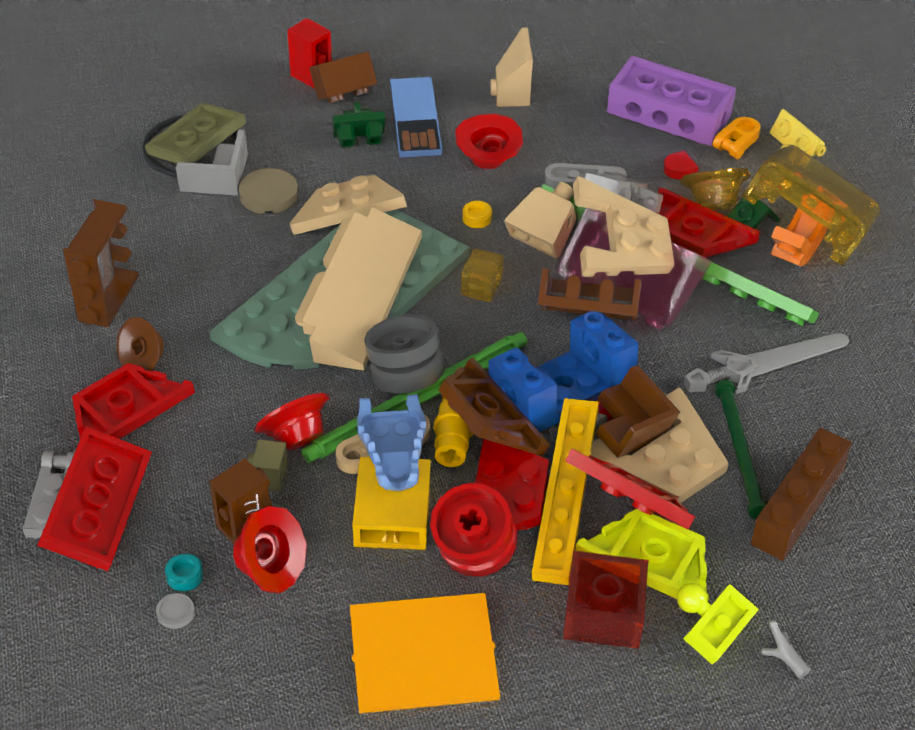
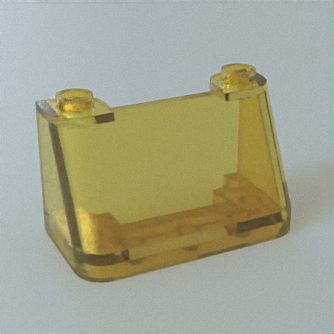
(819, 194)

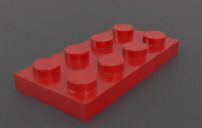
(95, 499)

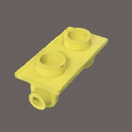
(793, 132)

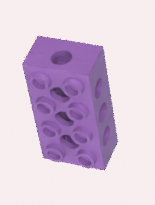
(669, 99)

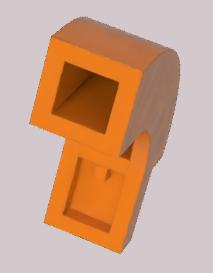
(799, 239)

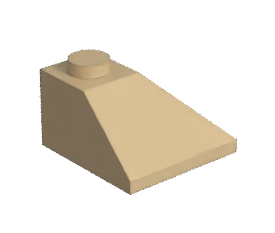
(514, 73)

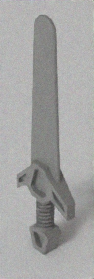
(742, 368)

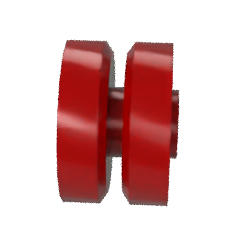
(474, 529)

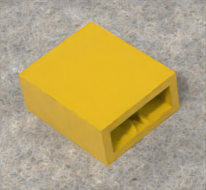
(391, 517)

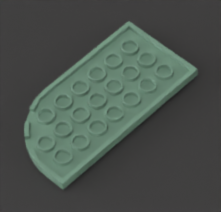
(266, 327)

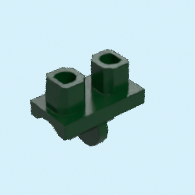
(359, 123)

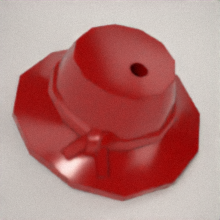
(489, 139)
(296, 421)
(271, 549)

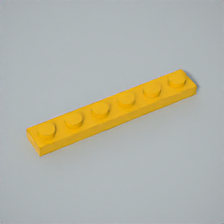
(564, 494)

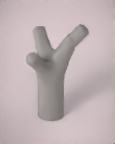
(786, 652)

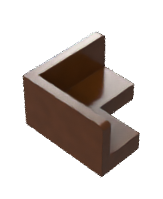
(638, 411)

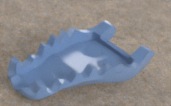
(393, 442)

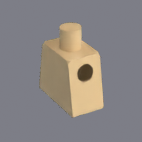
(544, 219)

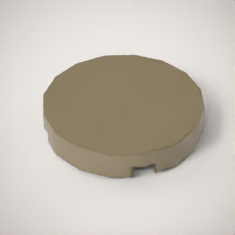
(268, 190)

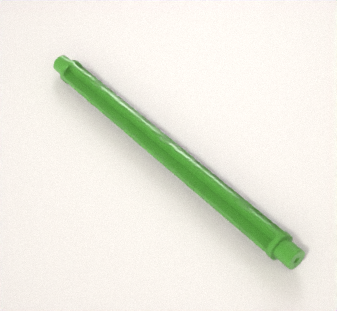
(328, 443)

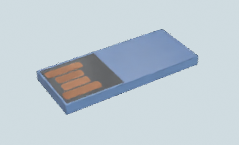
(415, 117)

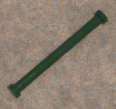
(725, 390)

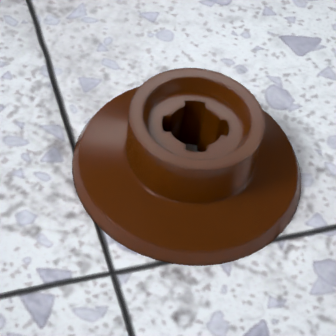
(139, 344)

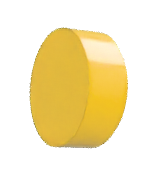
(477, 214)

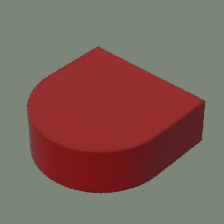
(678, 165)

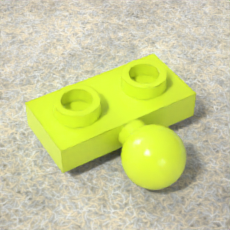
(718, 622)

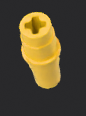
(451, 437)

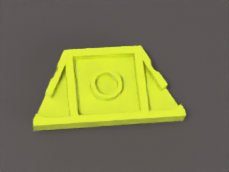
(671, 550)

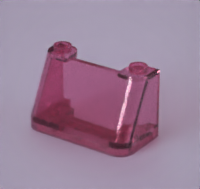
(660, 294)

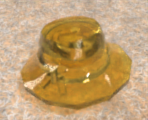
(717, 188)

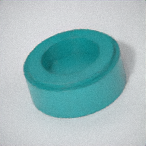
(184, 572)

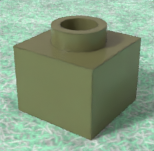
(273, 460)

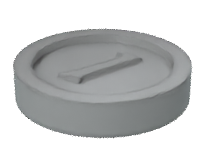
(175, 611)

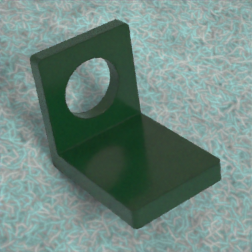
(751, 214)

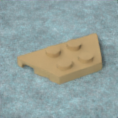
(339, 201)

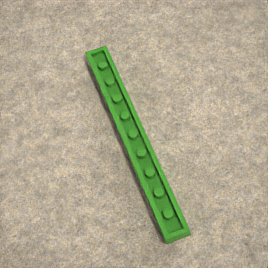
(742, 286)

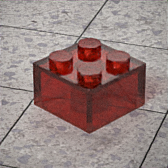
(606, 599)

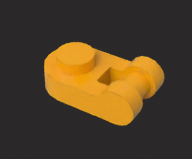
(743, 130)

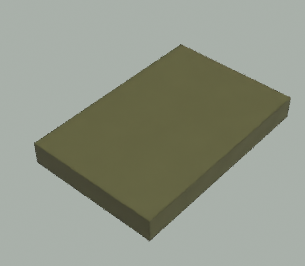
(195, 134)

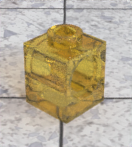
(481, 275)

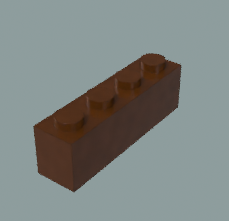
(800, 494)

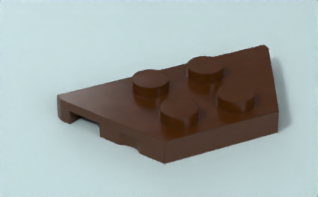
(489, 410)

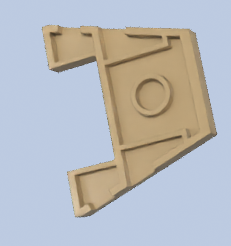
(636, 235)
(678, 460)

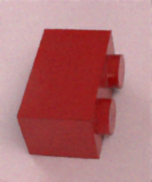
(308, 46)

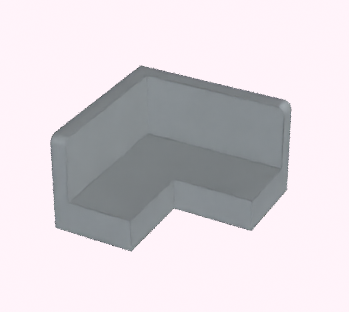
(219, 177)

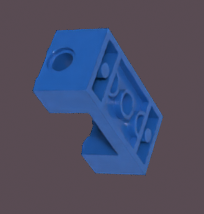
(596, 361)

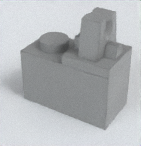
(629, 189)

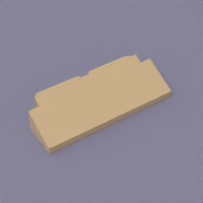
(358, 286)

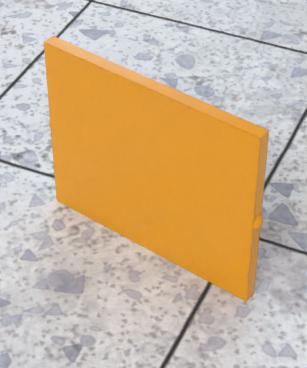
(423, 653)

